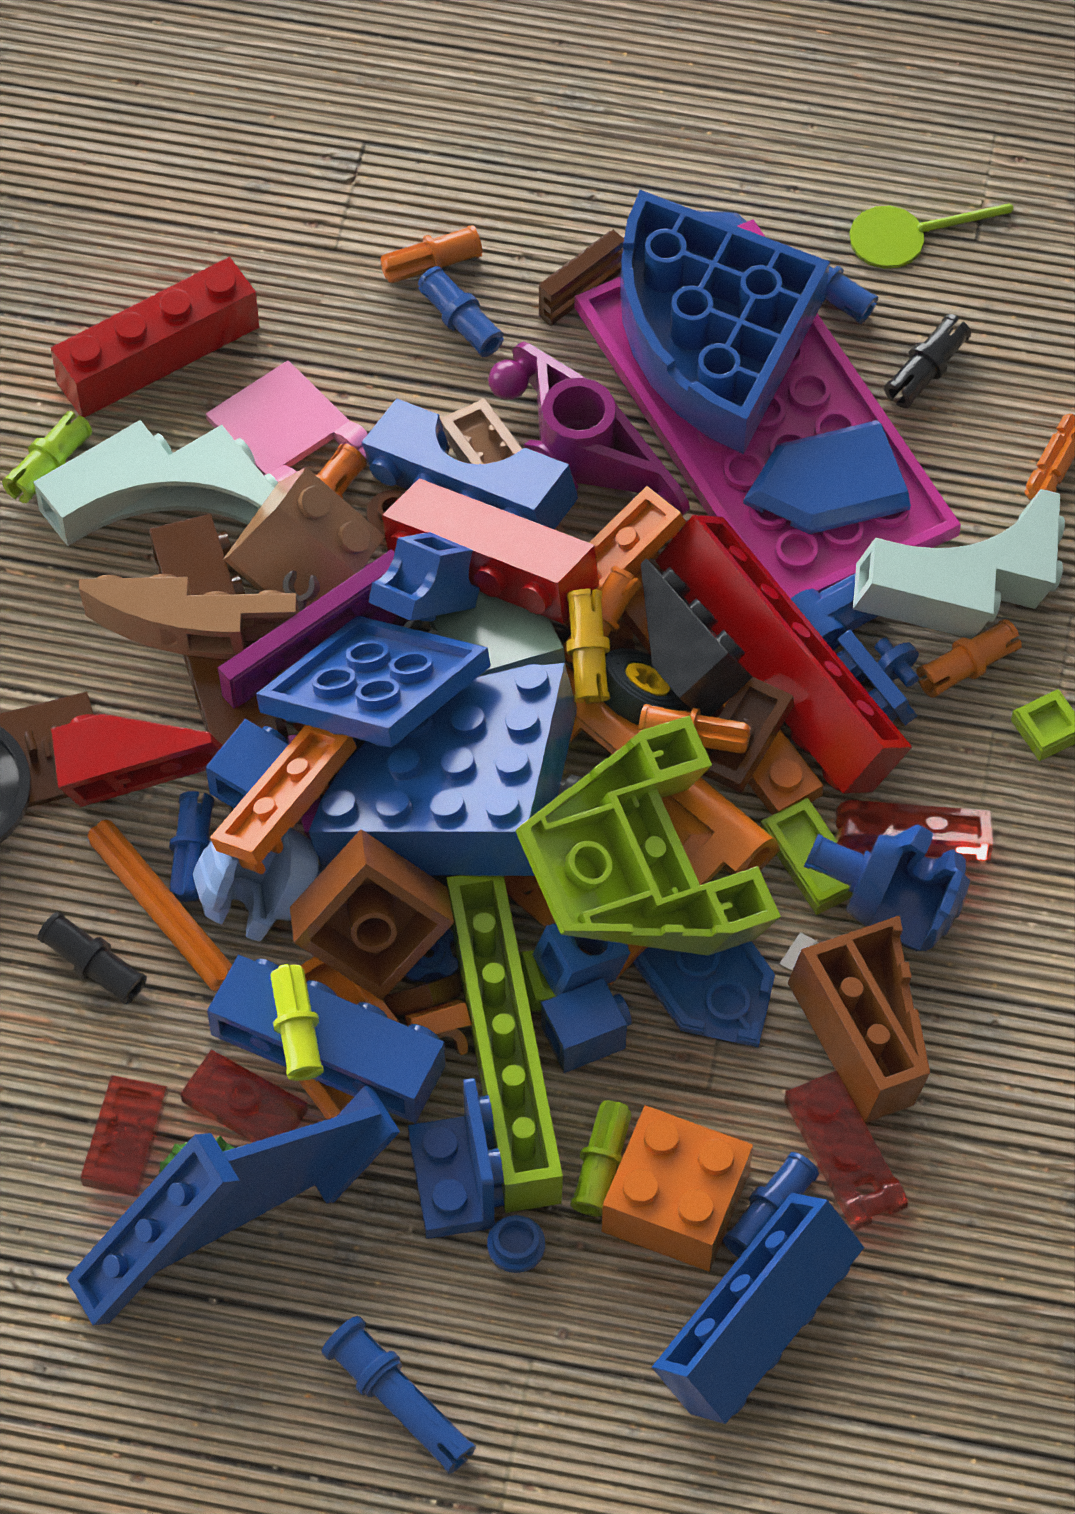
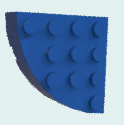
(714, 313)
(459, 778)

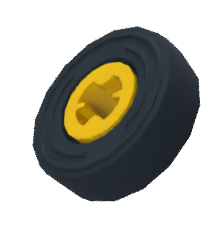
(636, 682)

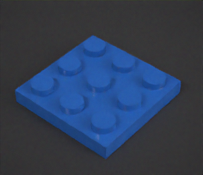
(373, 681)

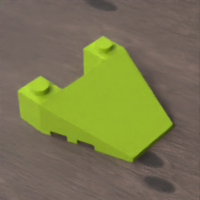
(618, 864)

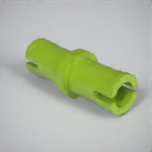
(47, 455)

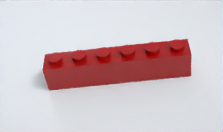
(831, 709)

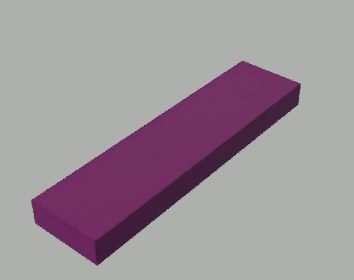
(296, 637)

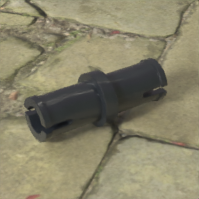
(927, 361)
(92, 958)

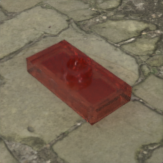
(242, 1099)
(124, 1136)

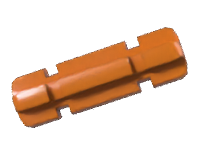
(1054, 460)

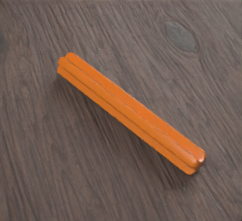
(160, 903)

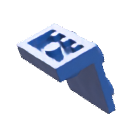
(458, 1168)

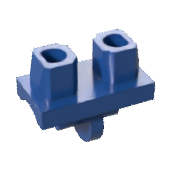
(894, 664)

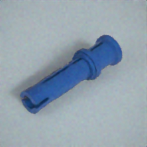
(380, 1376)

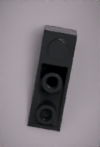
(685, 649)

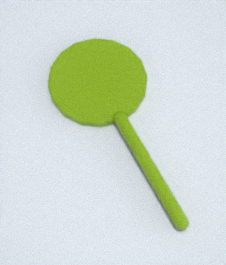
(894, 237)

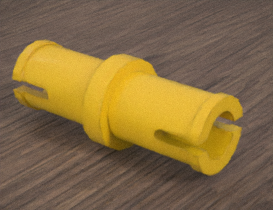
(588, 646)

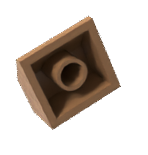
(306, 531)

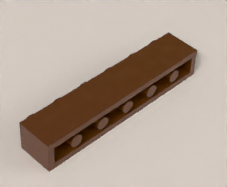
(197, 552)

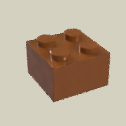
(371, 914)

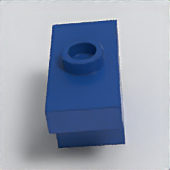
(426, 579)

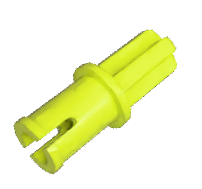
(296, 1023)

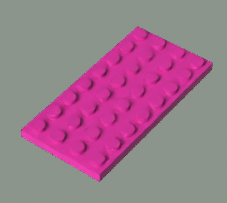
(814, 398)

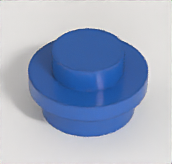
(516, 1244)

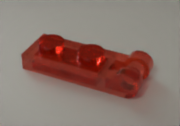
(953, 828)
(844, 1149)

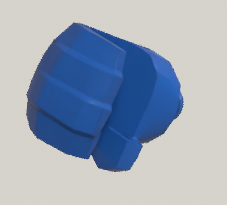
(898, 882)

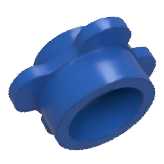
(439, 965)

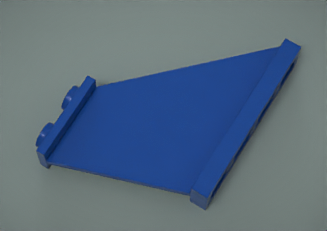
(216, 1191)

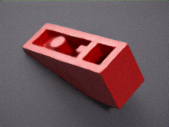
(120, 755)

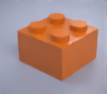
(676, 1188)

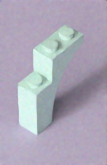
(142, 475)
(964, 585)

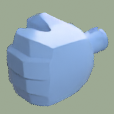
(265, 895)

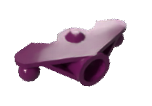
(584, 426)

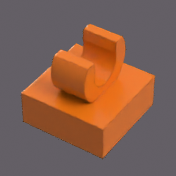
(444, 1021)

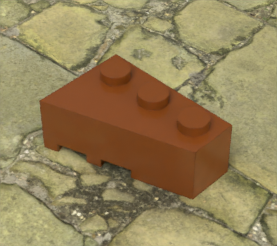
(865, 1016)

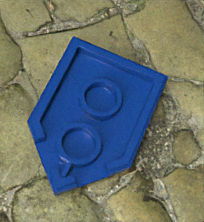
(831, 479)
(712, 994)

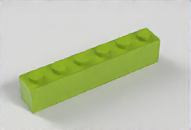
(505, 1041)

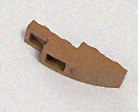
(169, 618)

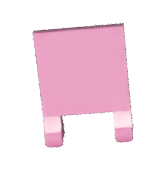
(284, 420)

